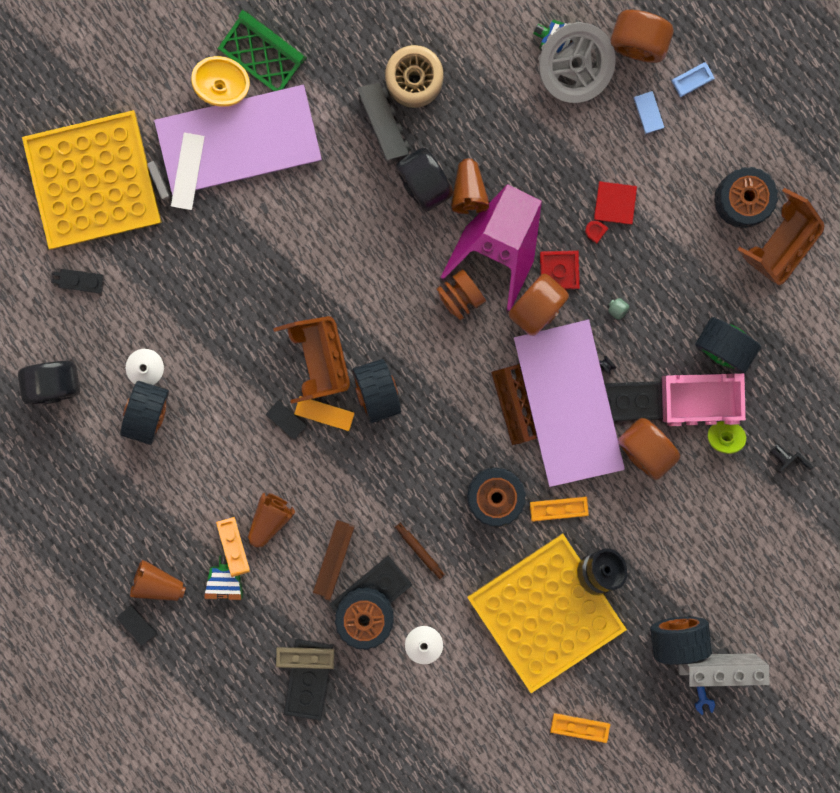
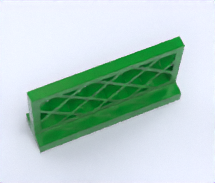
(267, 36)

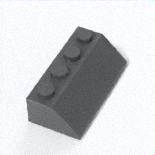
(383, 122)

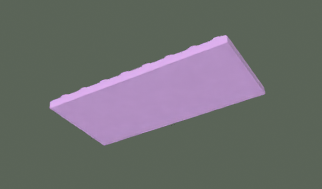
(245, 138)
(569, 403)

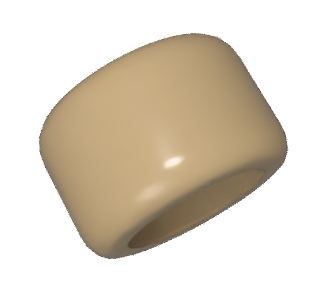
(414, 61)

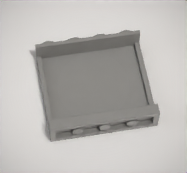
(727, 670)

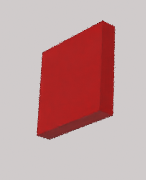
(615, 203)
(562, 267)

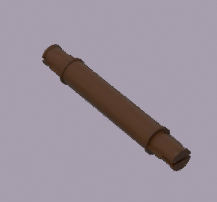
(419, 550)

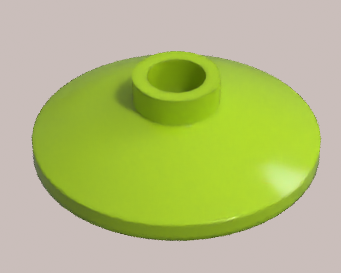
(733, 433)

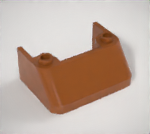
(789, 242)
(322, 356)

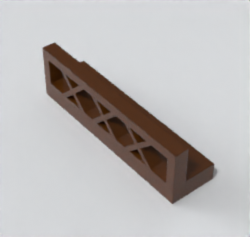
(513, 405)
(333, 559)

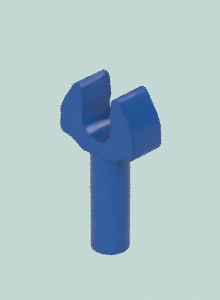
(703, 700)

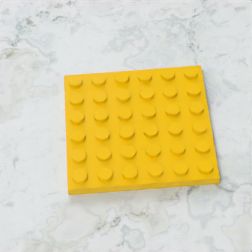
(91, 180)
(545, 614)

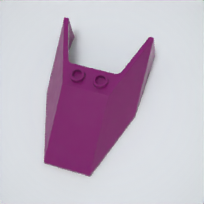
(503, 234)

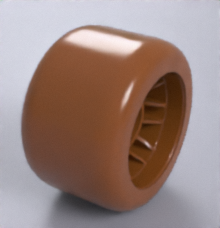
(642, 36)
(538, 305)
(649, 448)

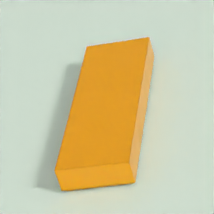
(325, 414)
(559, 508)
(233, 547)
(580, 728)

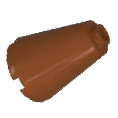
(469, 189)
(269, 519)
(155, 584)

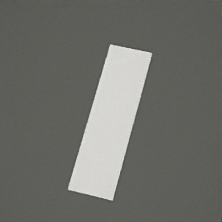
(187, 171)

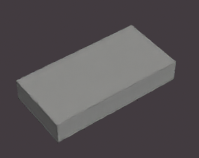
(158, 179)

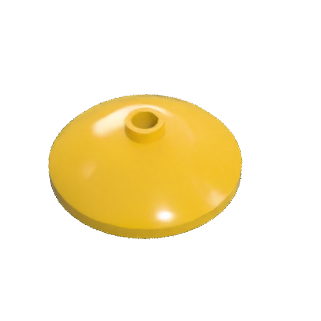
(220, 73)

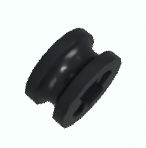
(607, 365)

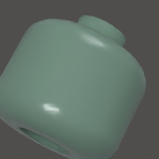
(618, 308)

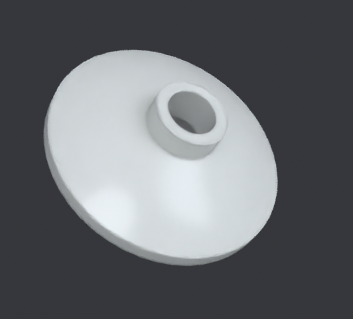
(151, 360)
(424, 635)

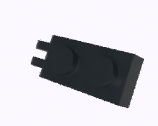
(79, 280)

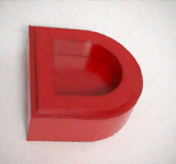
(595, 231)

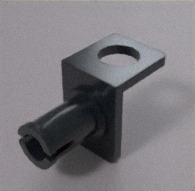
(786, 459)

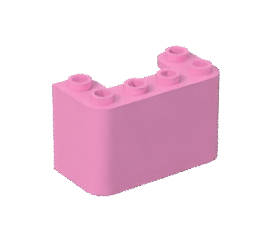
(703, 399)

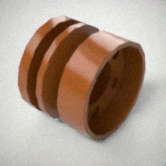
(461, 294)

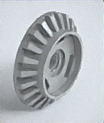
(588, 80)

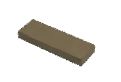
(305, 658)

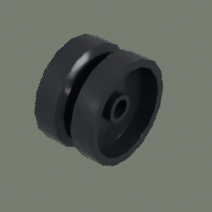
(602, 571)

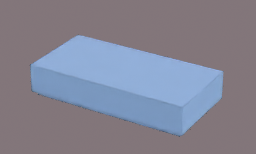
(693, 79)
(648, 112)

